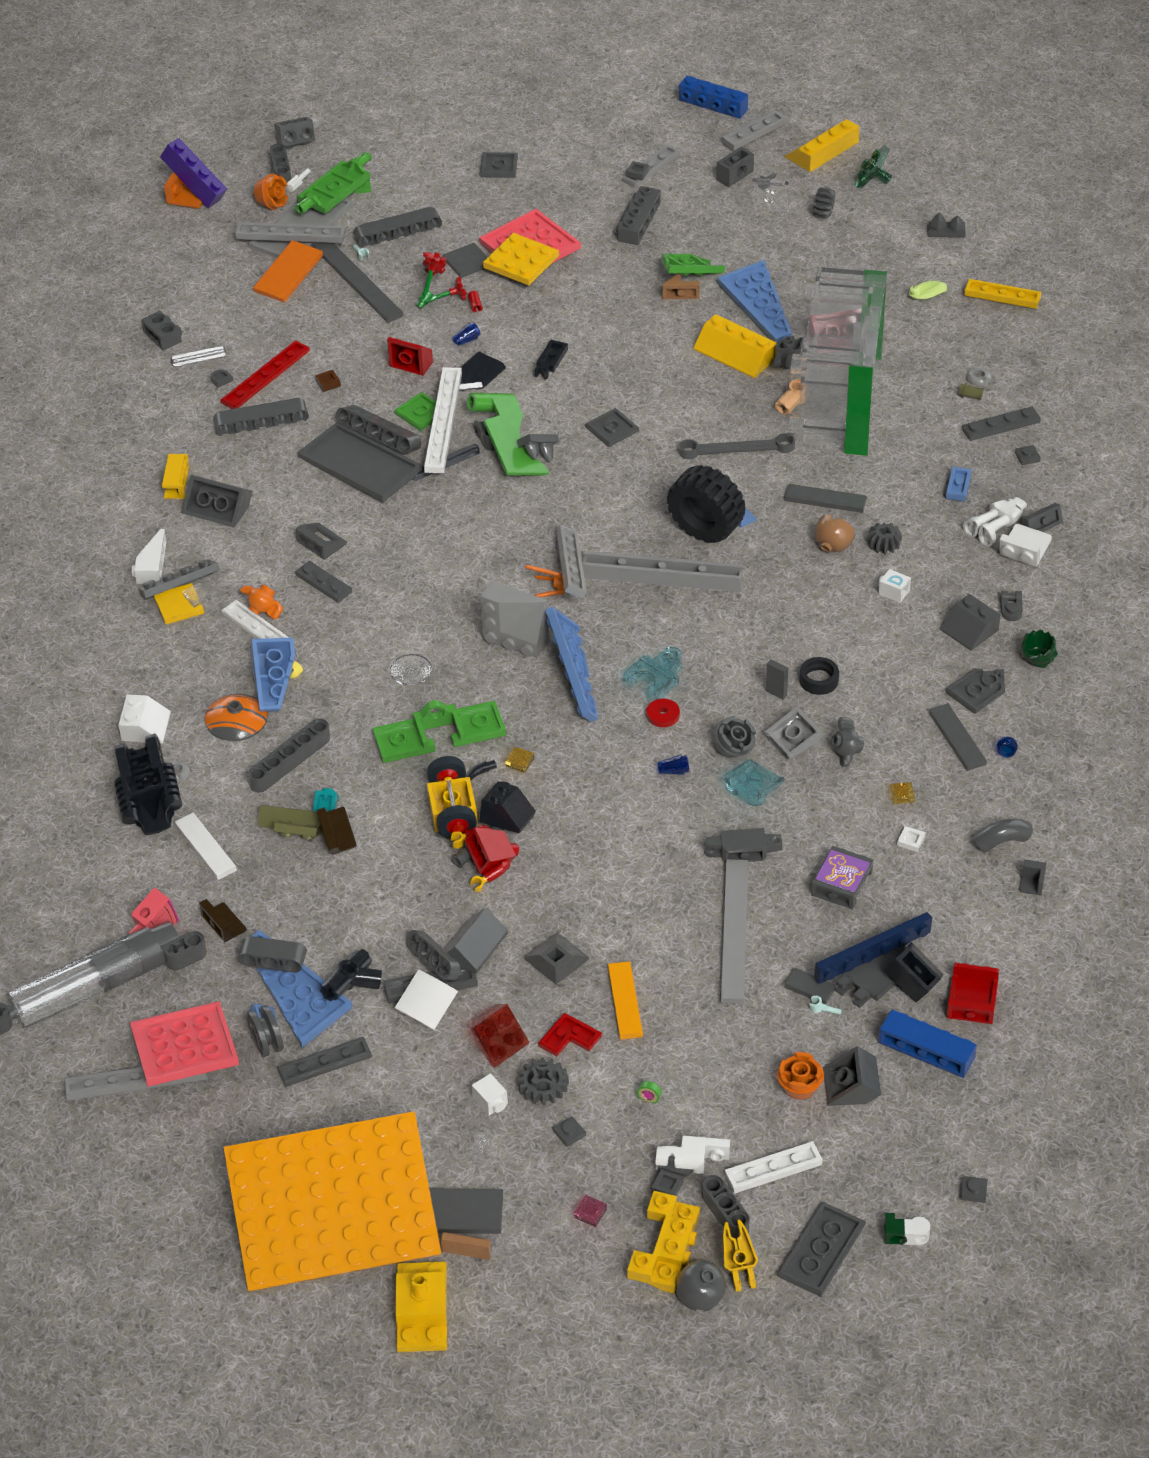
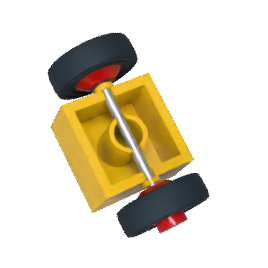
(450, 796)

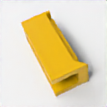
(175, 476)

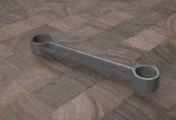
(741, 446)

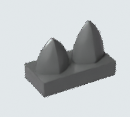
(940, 228)
(533, 442)
(1044, 518)

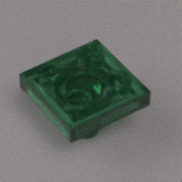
(873, 168)

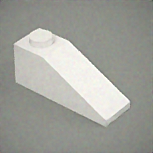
(150, 560)

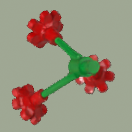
(436, 264)

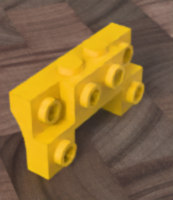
(672, 1244)

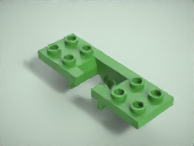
(408, 737)

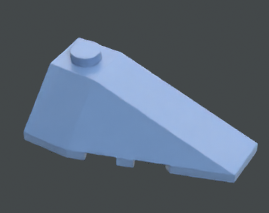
(271, 670)

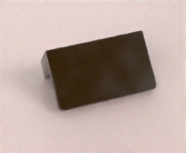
(337, 830)
(221, 920)

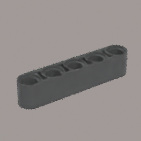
(397, 226)
(260, 415)
(378, 429)
(289, 755)

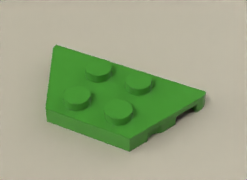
(689, 264)

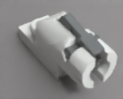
(691, 1155)

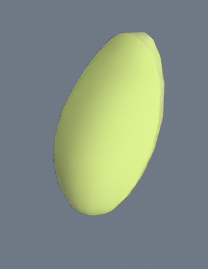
(927, 290)

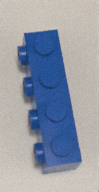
(708, 94)
(927, 1043)

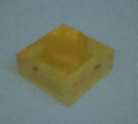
(520, 759)
(902, 793)

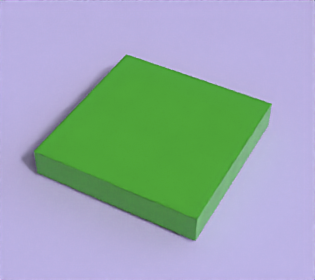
(417, 411)

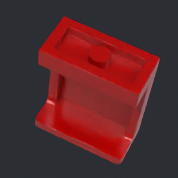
(973, 993)

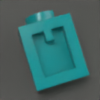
(325, 798)

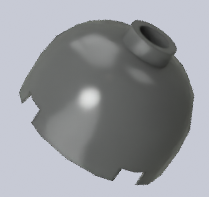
(700, 1285)

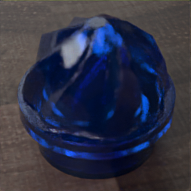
(1006, 746)

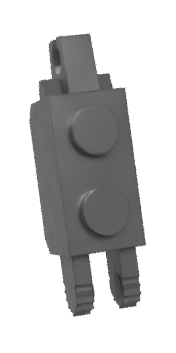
(742, 844)

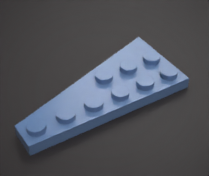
(757, 298)
(574, 659)
(301, 1000)

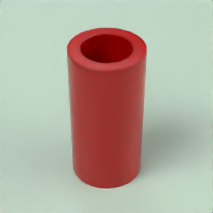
(475, 301)

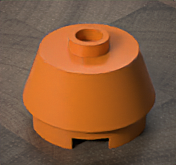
(271, 191)
(800, 1075)

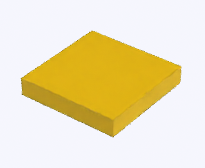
(175, 606)

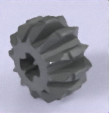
(824, 202)
(884, 537)

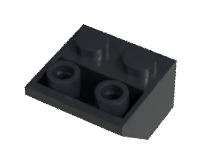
(914, 972)

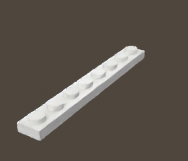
(443, 420)

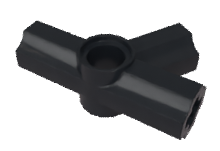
(352, 973)

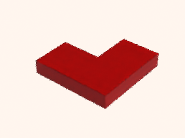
(568, 1030)

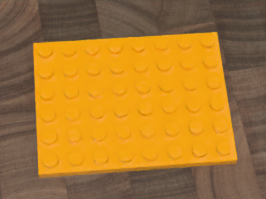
(331, 1201)

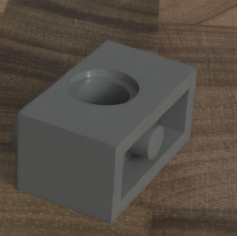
(735, 166)

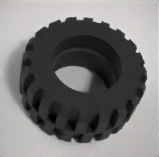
(706, 503)

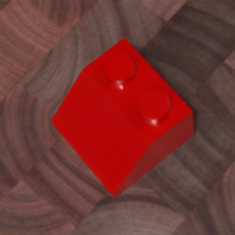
(409, 356)

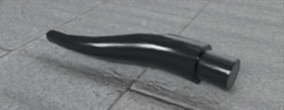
(481, 768)

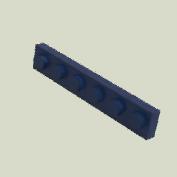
(873, 948)

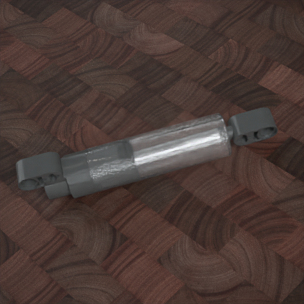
(99, 973)

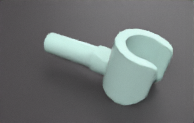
(363, 251)
(818, 1006)

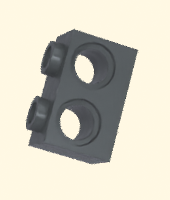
(294, 128)
(161, 330)

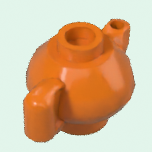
(262, 600)

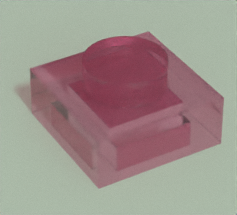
(590, 1211)

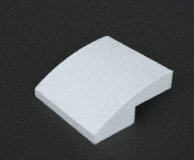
(426, 999)

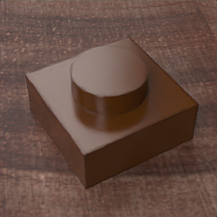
(328, 380)

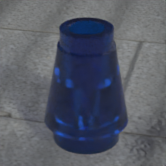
(467, 334)
(675, 765)

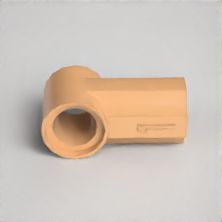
(790, 398)

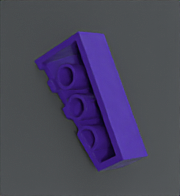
(193, 172)

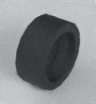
(819, 687)

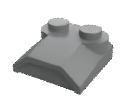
(795, 733)

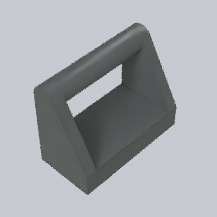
(306, 536)

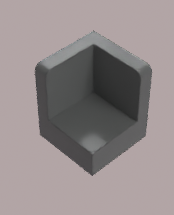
(1033, 877)

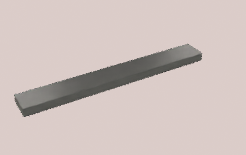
(359, 281)

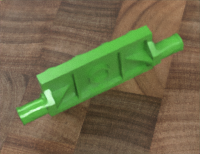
(334, 185)

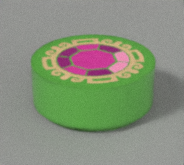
(649, 1092)

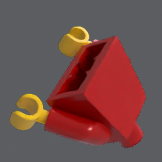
(489, 851)

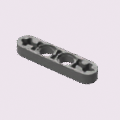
(447, 968)

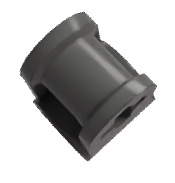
(483, 435)

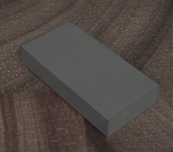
(777, 679)
(806, 985)

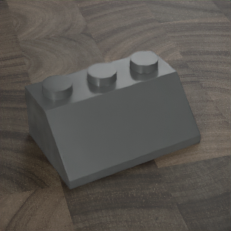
(216, 501)

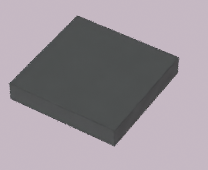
(499, 165)
(466, 260)
(612, 427)

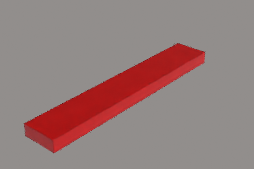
(265, 375)

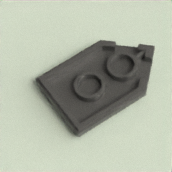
(977, 688)

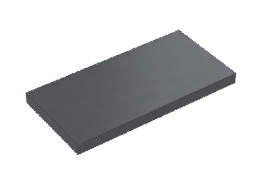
(360, 461)

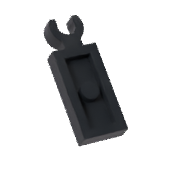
(550, 358)

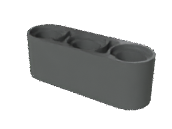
(280, 161)
(272, 954)
(722, 1199)

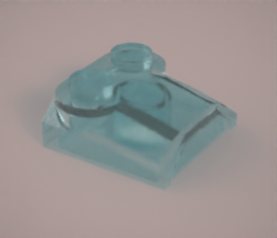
(752, 782)

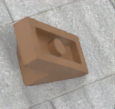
(678, 289)

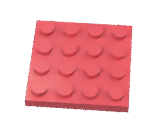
(537, 228)
(184, 1043)

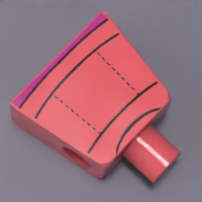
(153, 911)

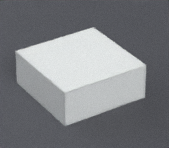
(911, 839)

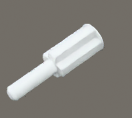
(296, 181)

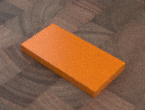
(288, 271)

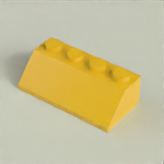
(825, 145)
(735, 346)

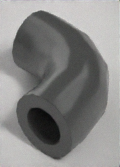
(1003, 831)

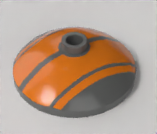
(235, 717)

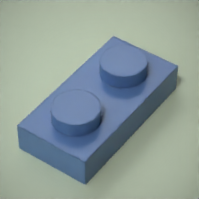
(958, 484)

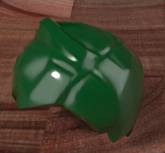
(1039, 648)

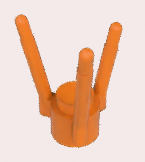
(558, 580)

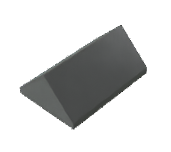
(476, 940)

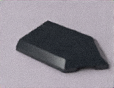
(480, 371)

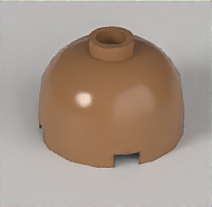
(833, 534)

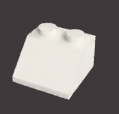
(141, 718)

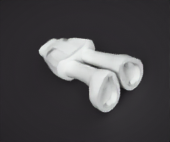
(1004, 514)

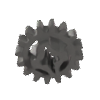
(543, 1081)

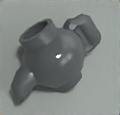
(847, 741)

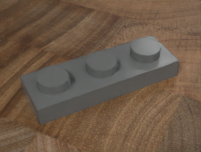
(323, 581)

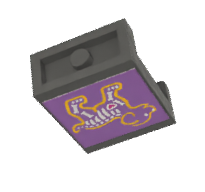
(841, 877)

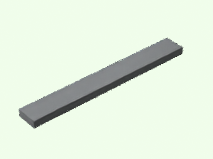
(734, 931)

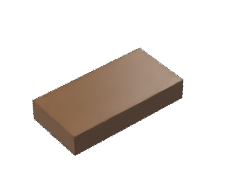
(466, 1245)

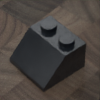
(506, 808)

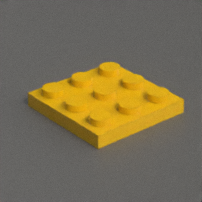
(521, 258)

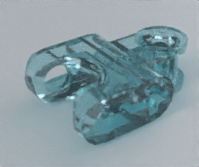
(659, 672)

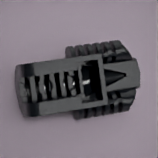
(146, 787)

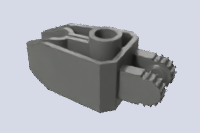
(785, 349)

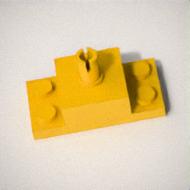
(421, 1306)

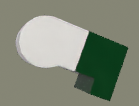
(906, 1231)

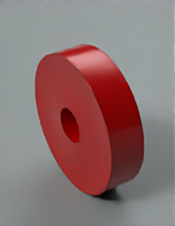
(658, 719)

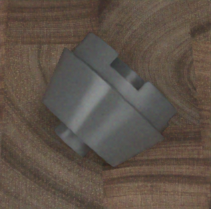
(734, 737)

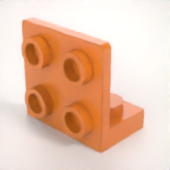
(179, 194)

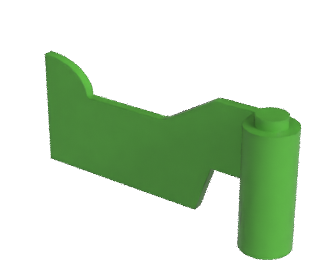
(505, 432)

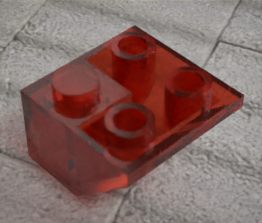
(499, 1034)

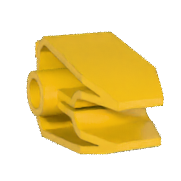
(741, 1257)

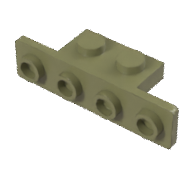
(290, 821)

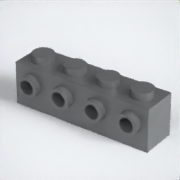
(638, 215)

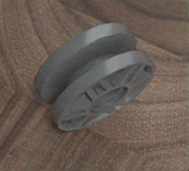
(265, 1030)

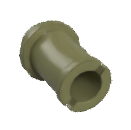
(971, 391)

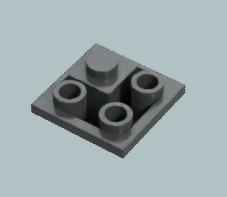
(556, 958)

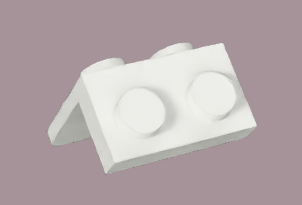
(1025, 544)

